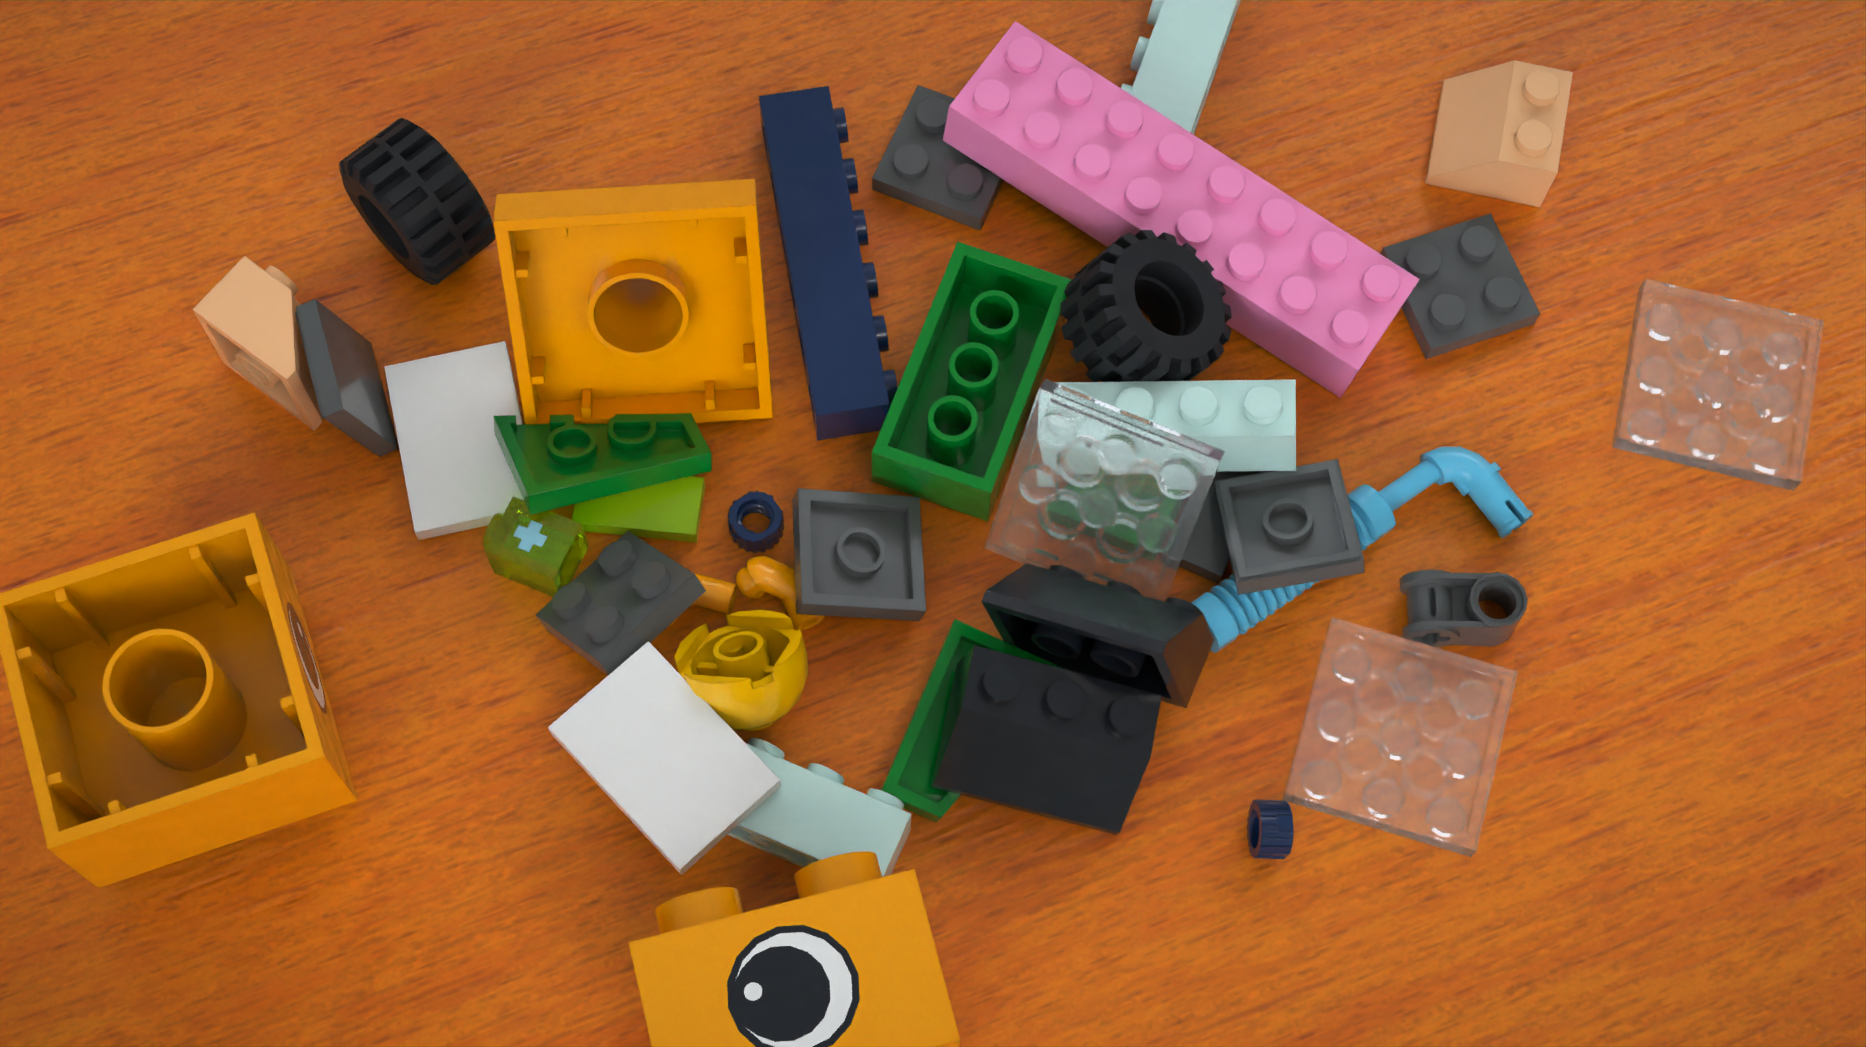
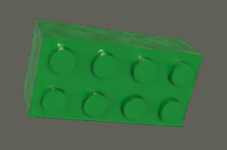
(970, 381)

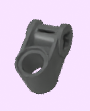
(1447, 611)

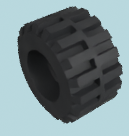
(417, 201)
(1169, 288)

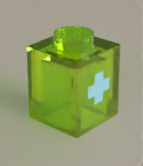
(534, 548)

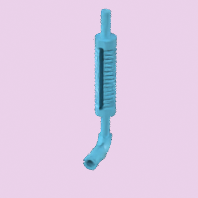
(1373, 518)

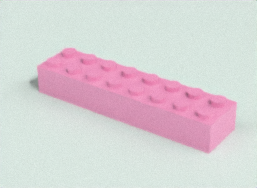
(1126, 169)

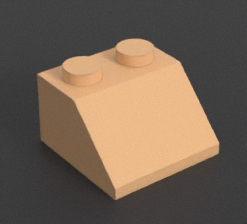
(1501, 131)
(258, 335)

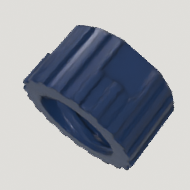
(755, 503)
(1270, 829)

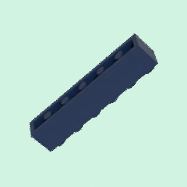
(825, 263)

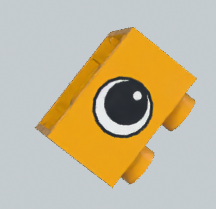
(170, 702)
(816, 971)

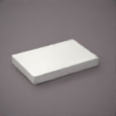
(449, 438)
(665, 757)

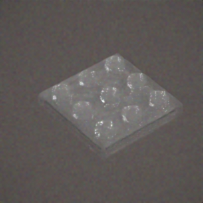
(1719, 384)
(1102, 493)
(1401, 737)

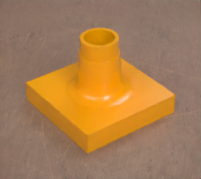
(636, 301)

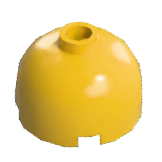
(747, 669)

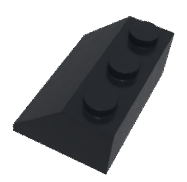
(1102, 629)
(1045, 739)

